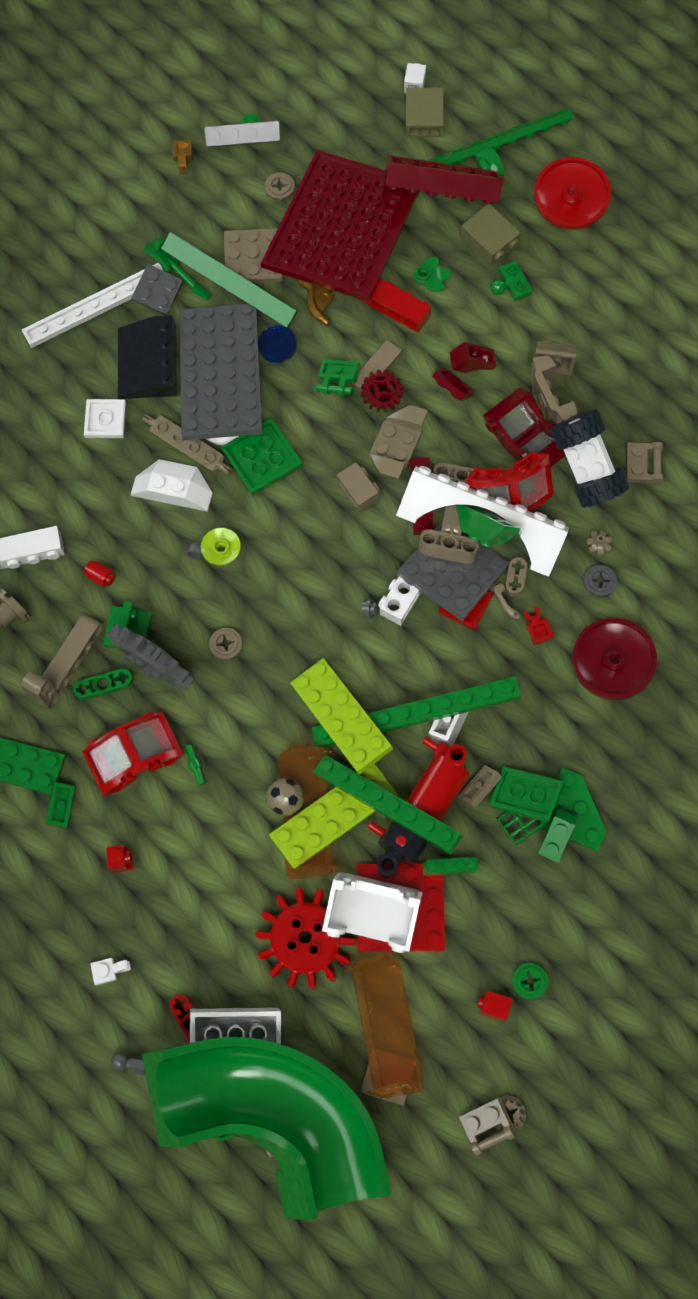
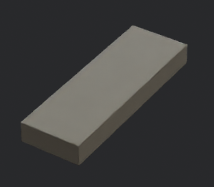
(381, 360)

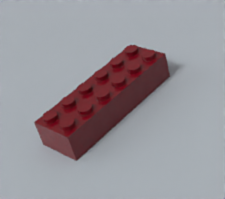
(443, 179)

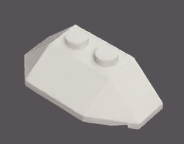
(173, 485)

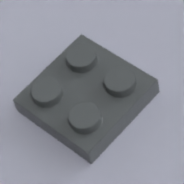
(157, 289)

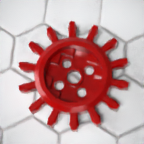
(300, 959)

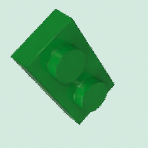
(59, 805)

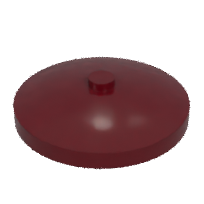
(614, 659)

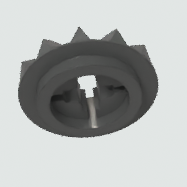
(607, 575)

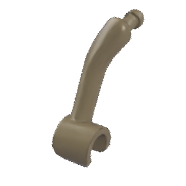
(497, 589)

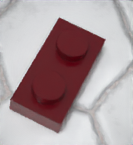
(453, 384)

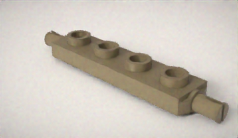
(193, 449)

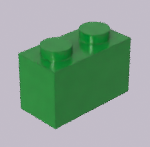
(558, 835)

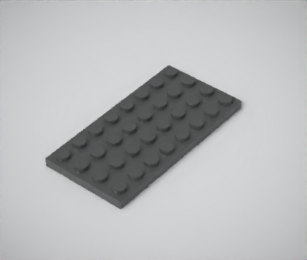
(219, 372)

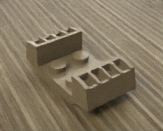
(542, 378)

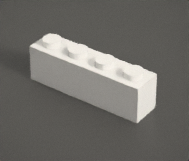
(31, 547)

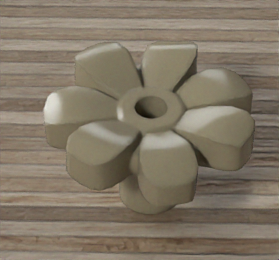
(599, 543)

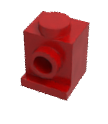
(119, 858)

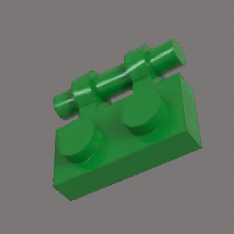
(340, 371)

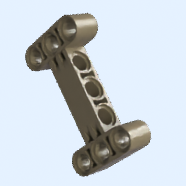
(451, 530)

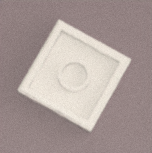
(105, 418)

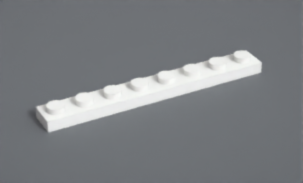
(83, 310)

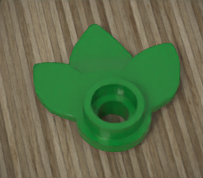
(434, 275)

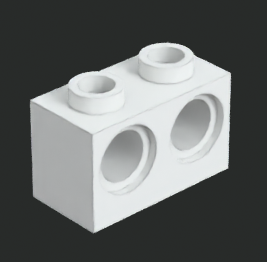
(403, 601)

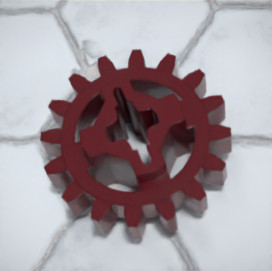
(381, 382)

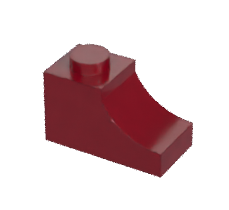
(472, 357)

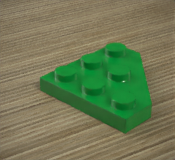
(577, 801)

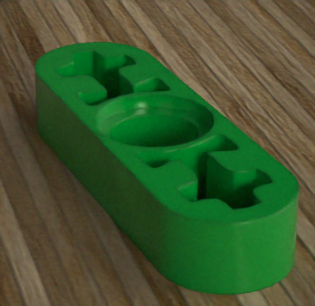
(96, 679)

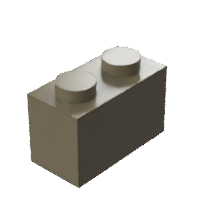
(358, 487)

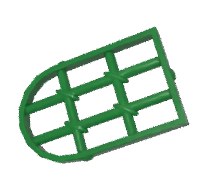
(523, 826)

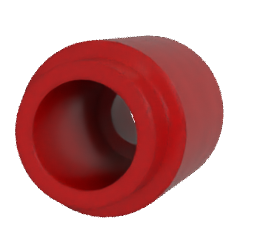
(99, 573)

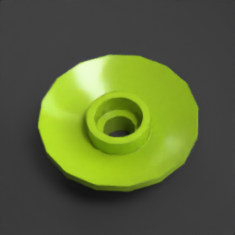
(220, 538)

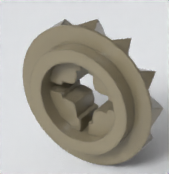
(272, 183)
(232, 637)
(519, 1116)

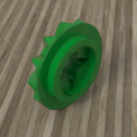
(535, 972)

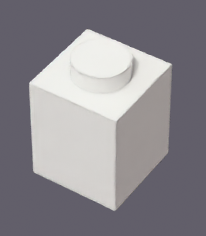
(415, 76)

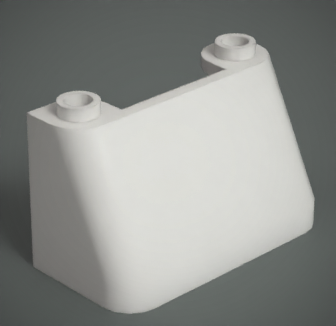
(372, 910)

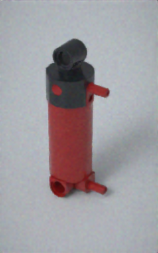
(432, 795)

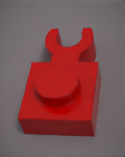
(538, 629)

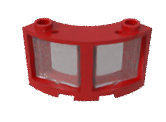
(524, 484)
(131, 749)

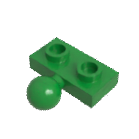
(513, 280)

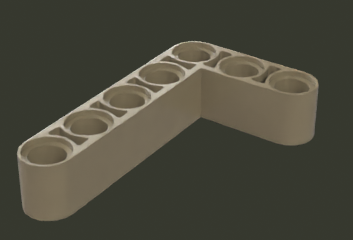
(49, 686)

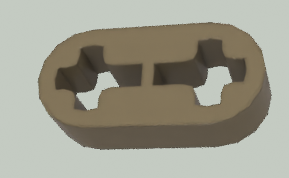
(511, 576)

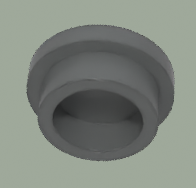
(369, 608)

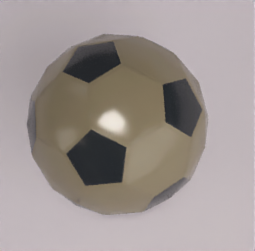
(285, 796)

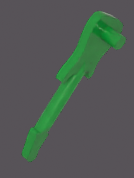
(169, 262)

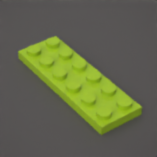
(341, 716)
(324, 822)

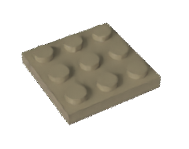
(245, 252)

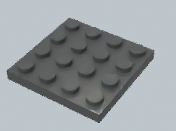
(454, 584)

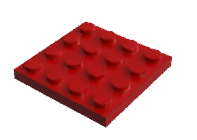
(430, 922)

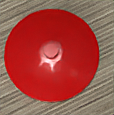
(572, 193)

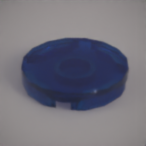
(277, 344)

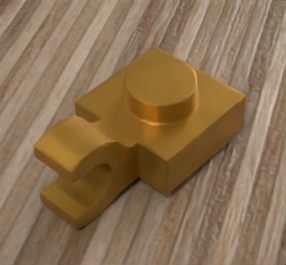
(182, 152)

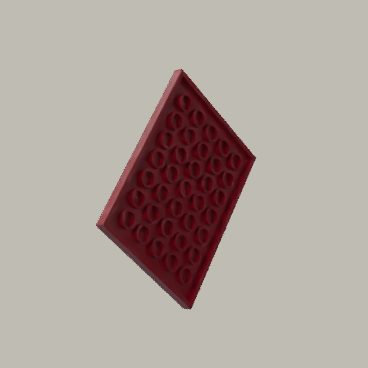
(339, 227)

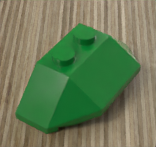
(485, 526)

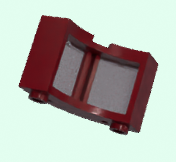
(521, 428)

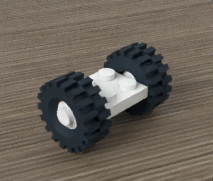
(589, 458)

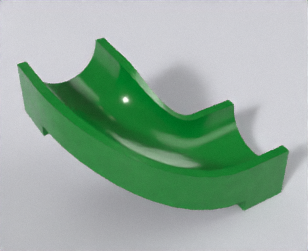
(279, 1102)

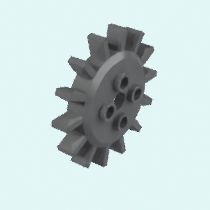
(150, 657)

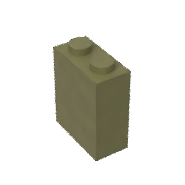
(424, 112)
(490, 234)

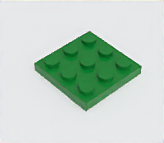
(262, 457)

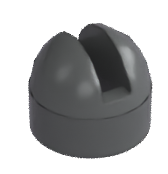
(194, 551)

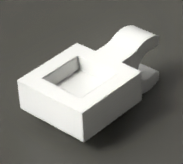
(105, 970)

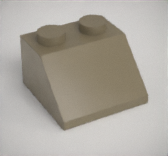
(562, 355)

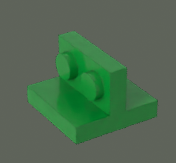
(127, 616)

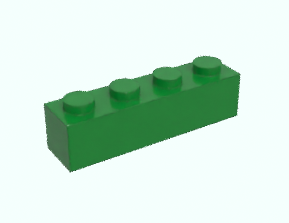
(450, 866)

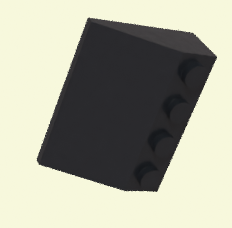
(147, 358)

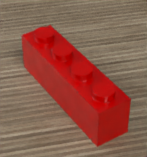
(399, 305)

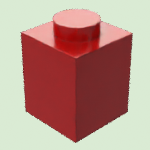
(495, 1006)

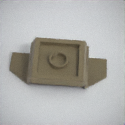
(397, 440)

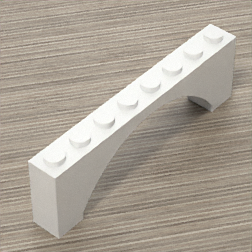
(431, 491)

